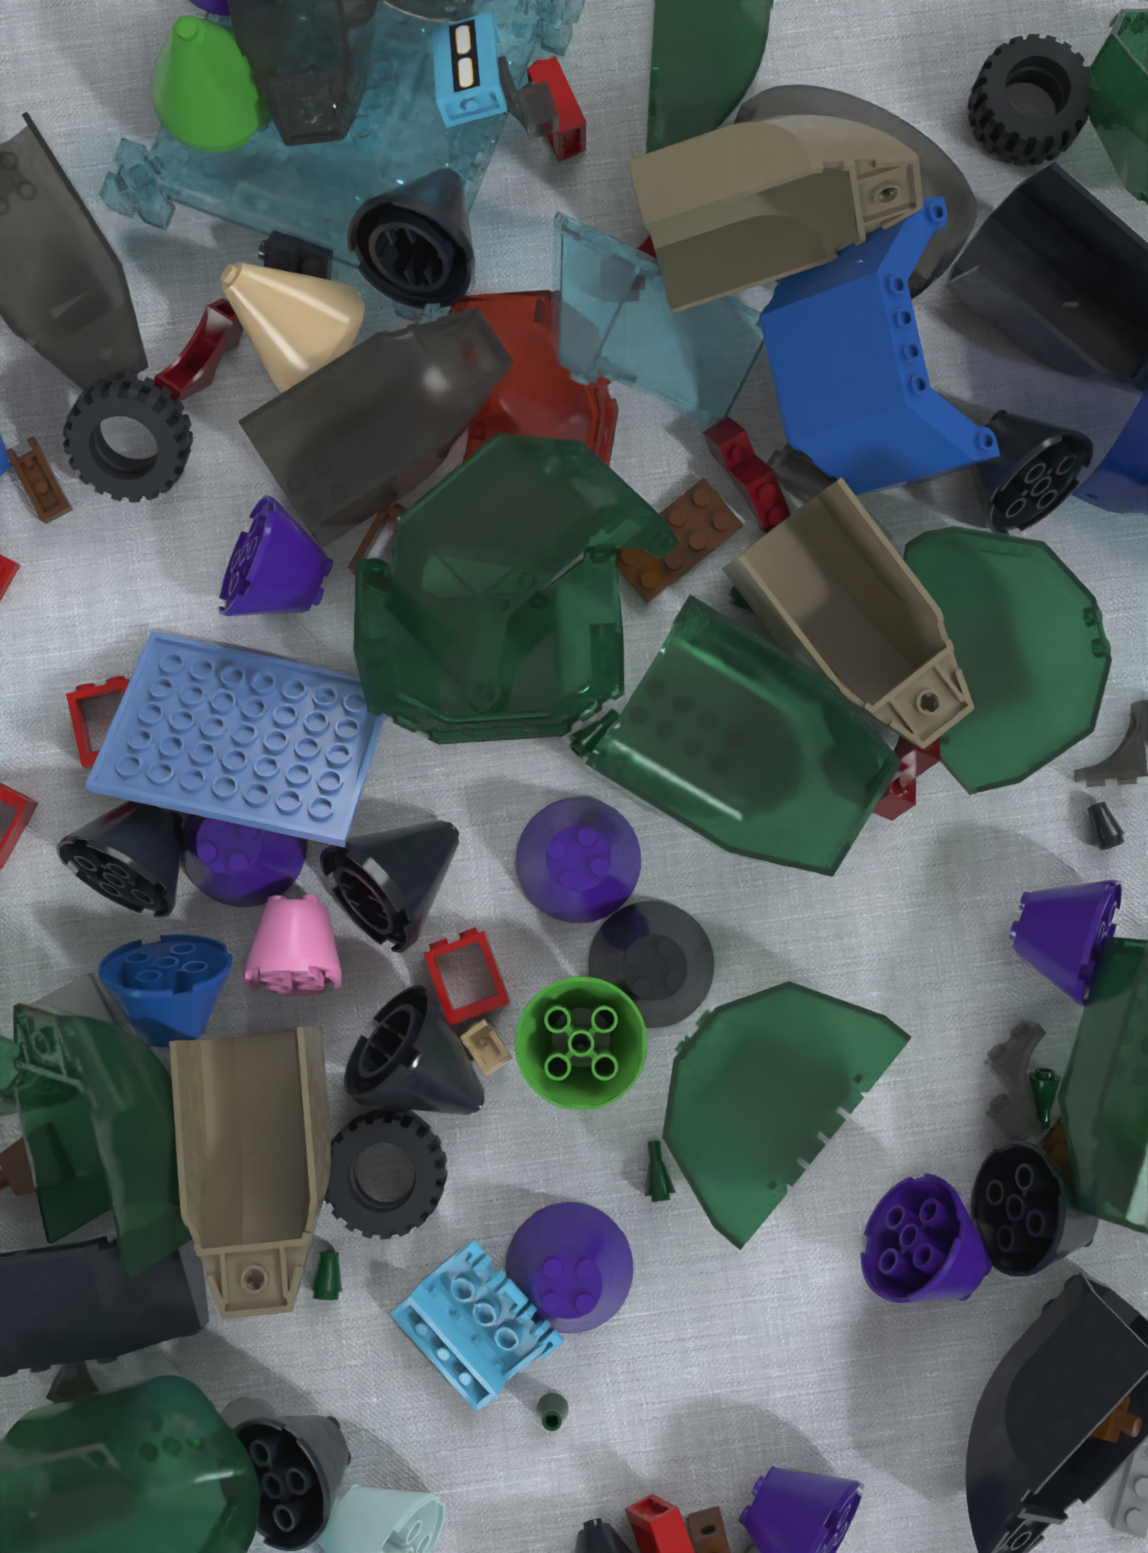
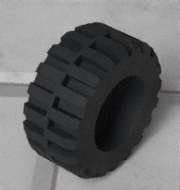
(1042, 64)
(109, 469)
(373, 1215)

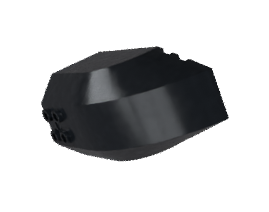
(1054, 248)
(1042, 1403)

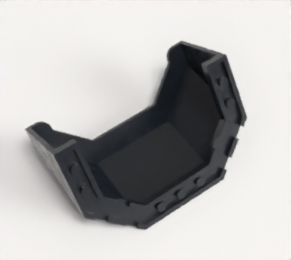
(80, 1307)

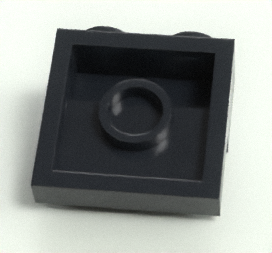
(295, 255)

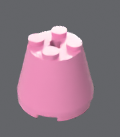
(293, 949)

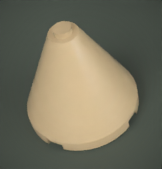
(293, 318)

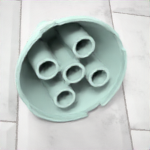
(384, 1522)

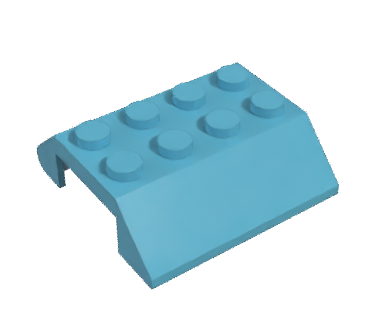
(474, 1324)

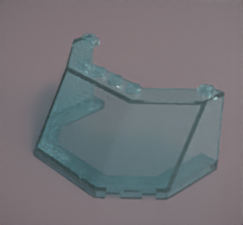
(619, 324)

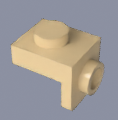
(486, 1046)

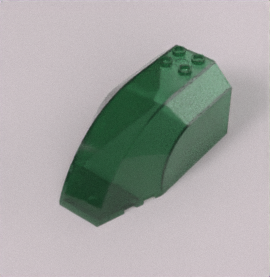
(703, 65)
(98, 1131)

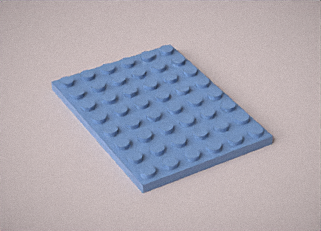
(240, 740)

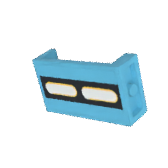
(467, 70)

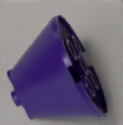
(273, 566)
(578, 860)
(240, 862)
(1065, 932)
(923, 1244)
(571, 1265)
(800, 1511)

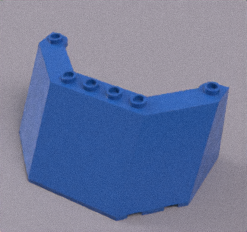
(856, 370)

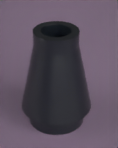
(1104, 827)

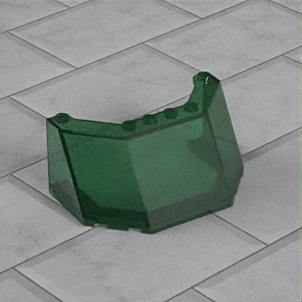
(496, 538)
(554, 667)

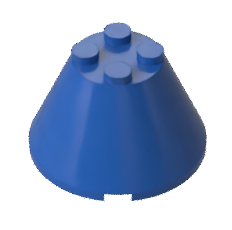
(167, 985)

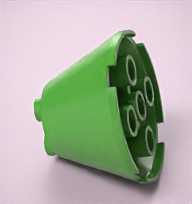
(581, 1074)

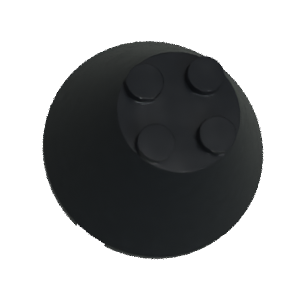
(1032, 472)
(129, 856)
(655, 959)
(1028, 1210)
(297, 1473)

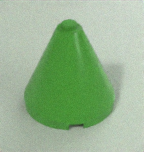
(206, 88)

